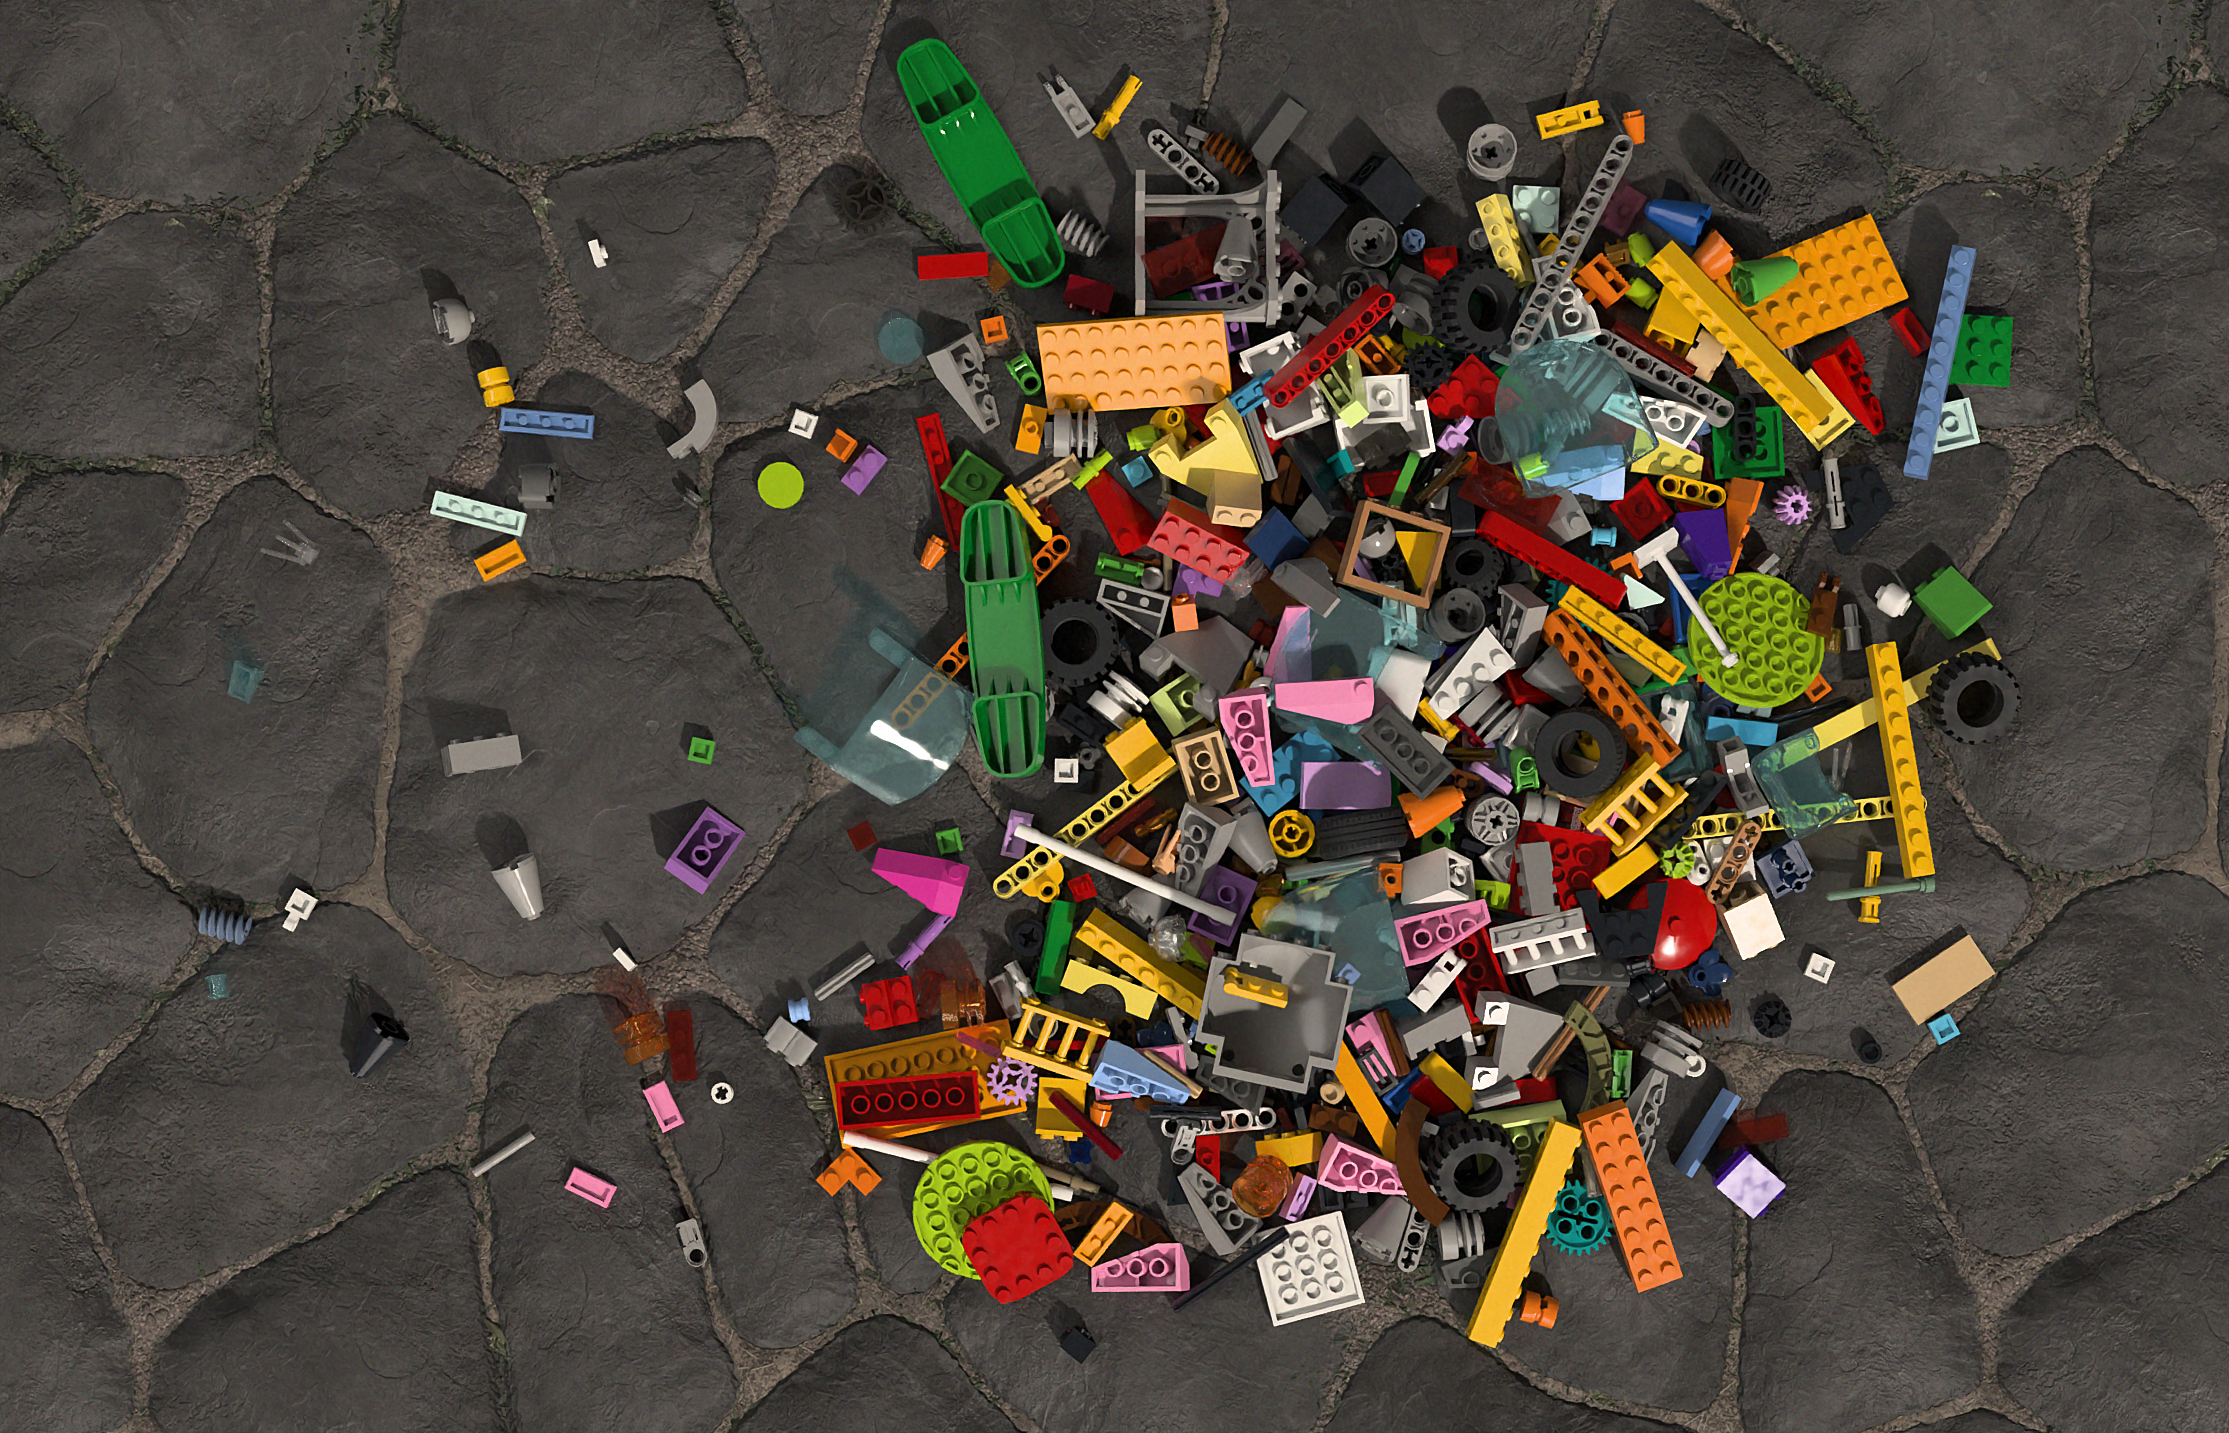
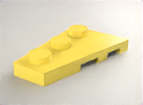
(1670, 460)

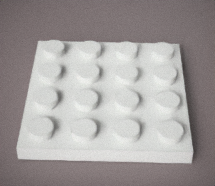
(1309, 1270)

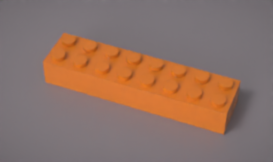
(1629, 1195)

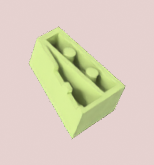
(1345, 388)

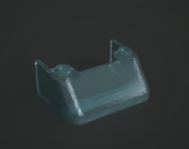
(1695, 752)

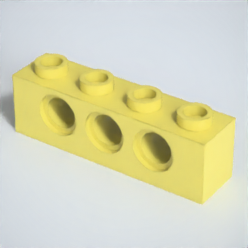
(1506, 239)

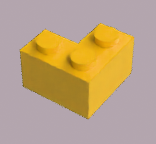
(1292, 1148)

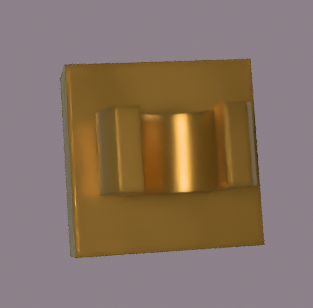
(1618, 253)

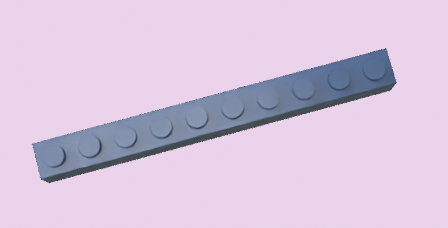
(1940, 362)

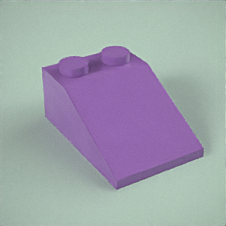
(704, 850)
(1227, 891)

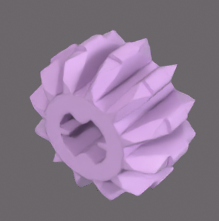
(1786, 498)

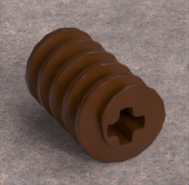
(1228, 153)
(1706, 1016)

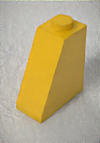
(1417, 552)

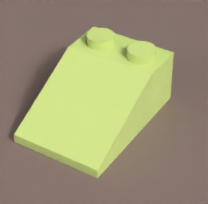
(1176, 705)

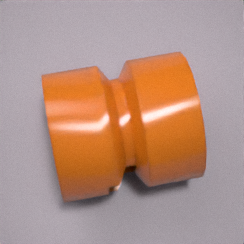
(1539, 1309)

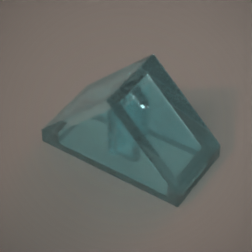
(244, 681)

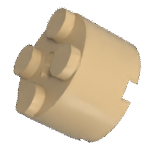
(1705, 354)

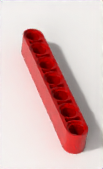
(1328, 345)
(1551, 559)

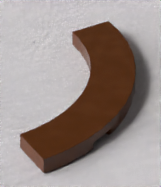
(1409, 1164)
(1089, 1212)

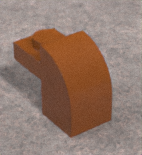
(1128, 857)

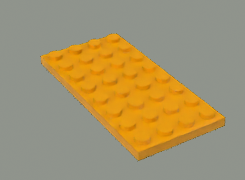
(1837, 282)
(1135, 362)
(928, 1056)

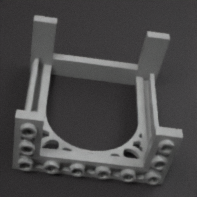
(1259, 203)

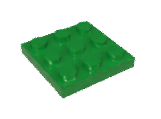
(1983, 351)
(1769, 453)

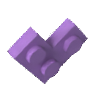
(1192, 581)

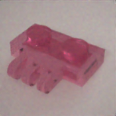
(1622, 210)

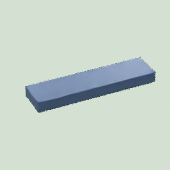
(546, 423)
(1707, 1132)

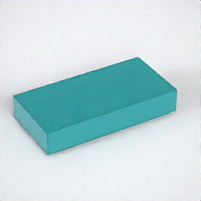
(1341, 464)

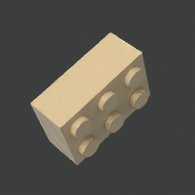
(1205, 767)

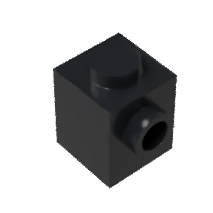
(1077, 1343)

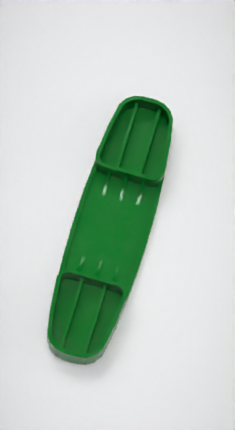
(980, 164)
(1003, 639)

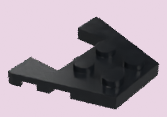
(1864, 499)
(1625, 931)

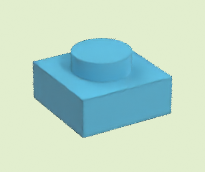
(1137, 472)
(1943, 1028)

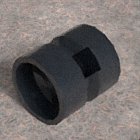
(1646, 988)

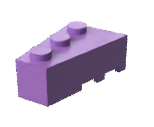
(1235, 331)

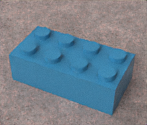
(1287, 771)

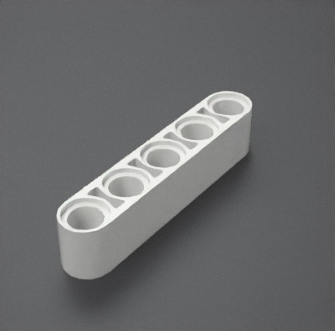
(1230, 1124)

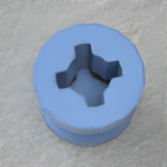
(1416, 239)
(799, 1010)

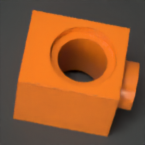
(1184, 612)

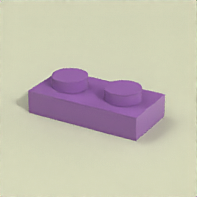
(864, 470)

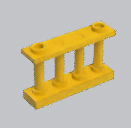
(1619, 792)
(1058, 1062)

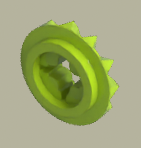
(1681, 869)

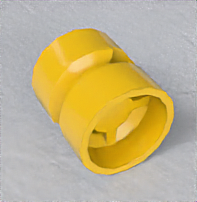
(496, 386)

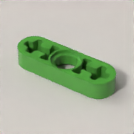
(1404, 479)

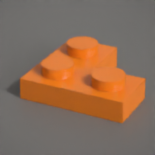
(849, 1167)

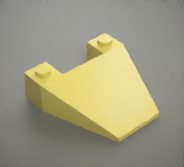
(1225, 450)

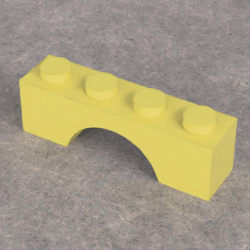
(1081, 977)

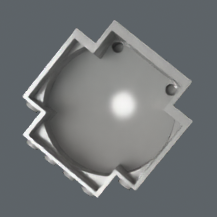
(1268, 1041)

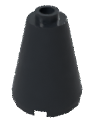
(376, 1045)

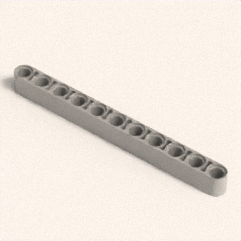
(1574, 234)

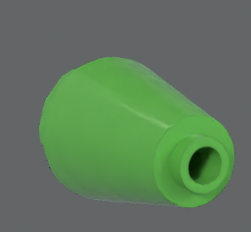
(1762, 277)

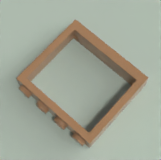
(1354, 540)

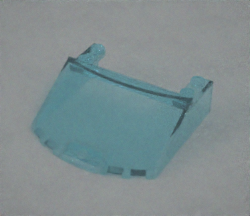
(1346, 643)
(908, 732)

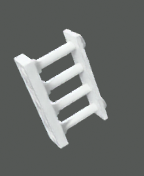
(1539, 930)

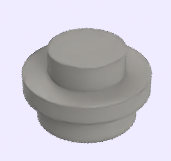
(1479, 239)

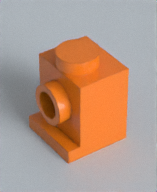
(1393, 871)

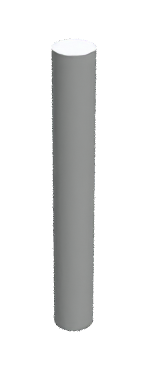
(502, 1154)

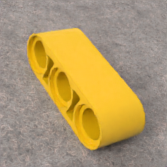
(1702, 491)
(1625, 870)
(1447, 1080)

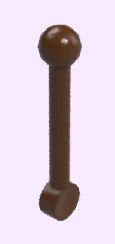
(1155, 562)

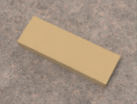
(1050, 480)

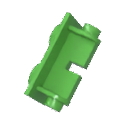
(1119, 569)
(1622, 1073)

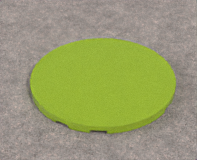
(1766, 628)
(966, 1184)

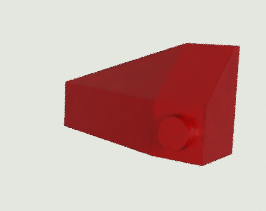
(1844, 376)
(1121, 514)

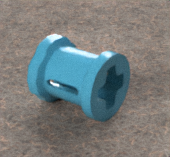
(1603, 536)

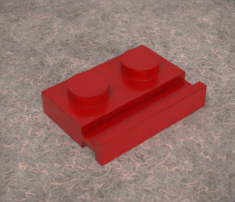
(1439, 260)

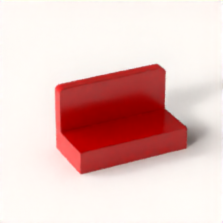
(1910, 332)

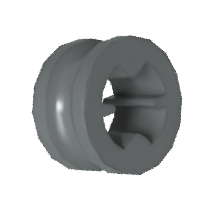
(692, 498)

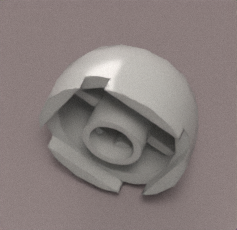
(453, 320)
(1377, 539)

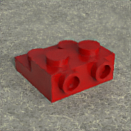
(889, 1002)

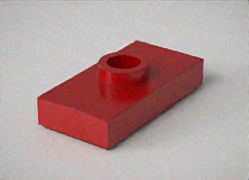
(1208, 1154)

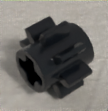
(1392, 567)

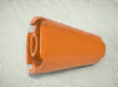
(1715, 256)
(1432, 810)

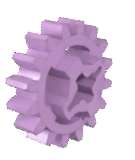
(998, 1088)

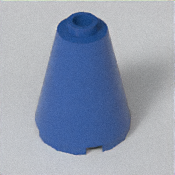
(1680, 219)

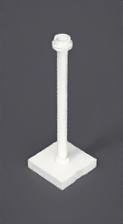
(1656, 551)

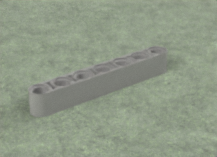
(1672, 378)

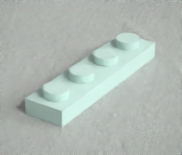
(478, 513)

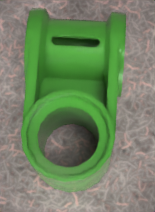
(1023, 370)
(1523, 773)

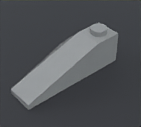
(962, 374)

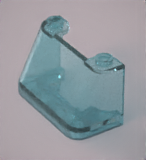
(1799, 787)

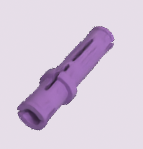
(923, 940)

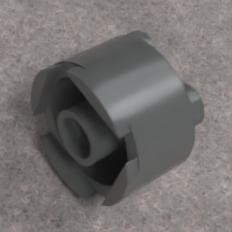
(1357, 281)
(539, 485)

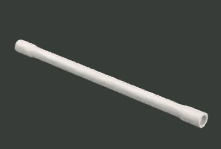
(1035, 836)
(863, 1141)

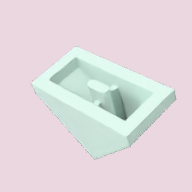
(1638, 594)

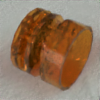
(962, 1003)
(642, 1038)
(1262, 1186)

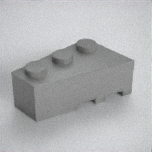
(1520, 623)
(481, 754)

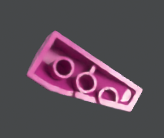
(928, 879)

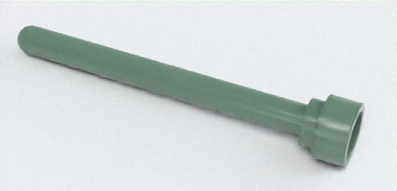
(1923, 883)

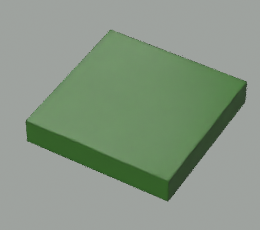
(971, 479)

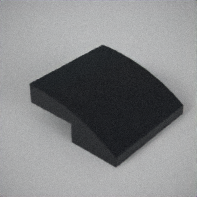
(1336, 1200)

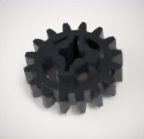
(1428, 356)

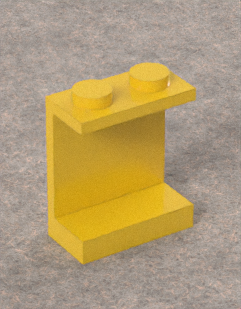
(1138, 753)
(1049, 1118)

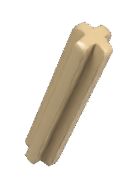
(1194, 1087)

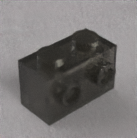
(1383, 444)

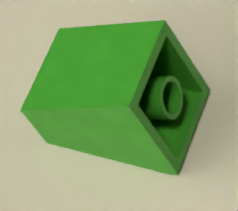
(1950, 602)

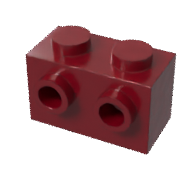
(1088, 296)

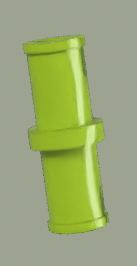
(1091, 468)

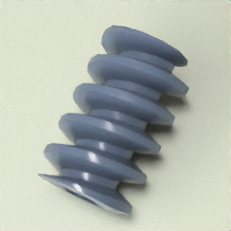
(224, 926)

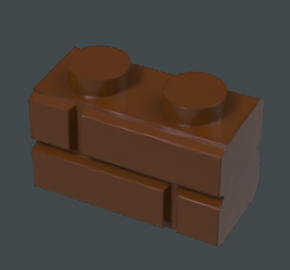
(1286, 487)

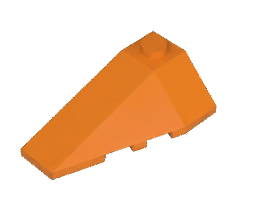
(1740, 502)

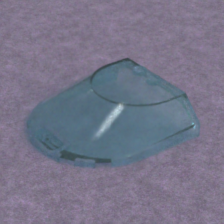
(1588, 392)
(1358, 923)

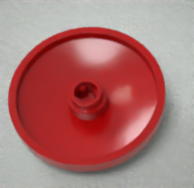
(1685, 924)

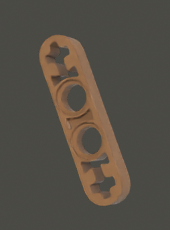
(1731, 861)

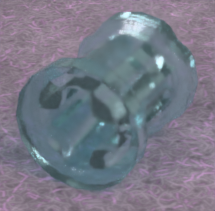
(217, 986)

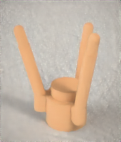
(1164, 860)

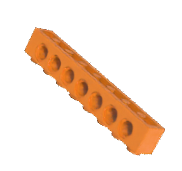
(1609, 688)

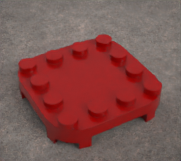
(1017, 1247)

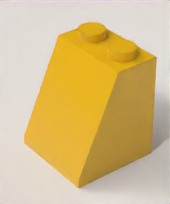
(1671, 324)

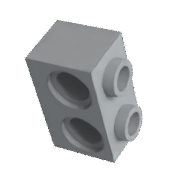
(1294, 301)

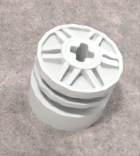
(1118, 699)

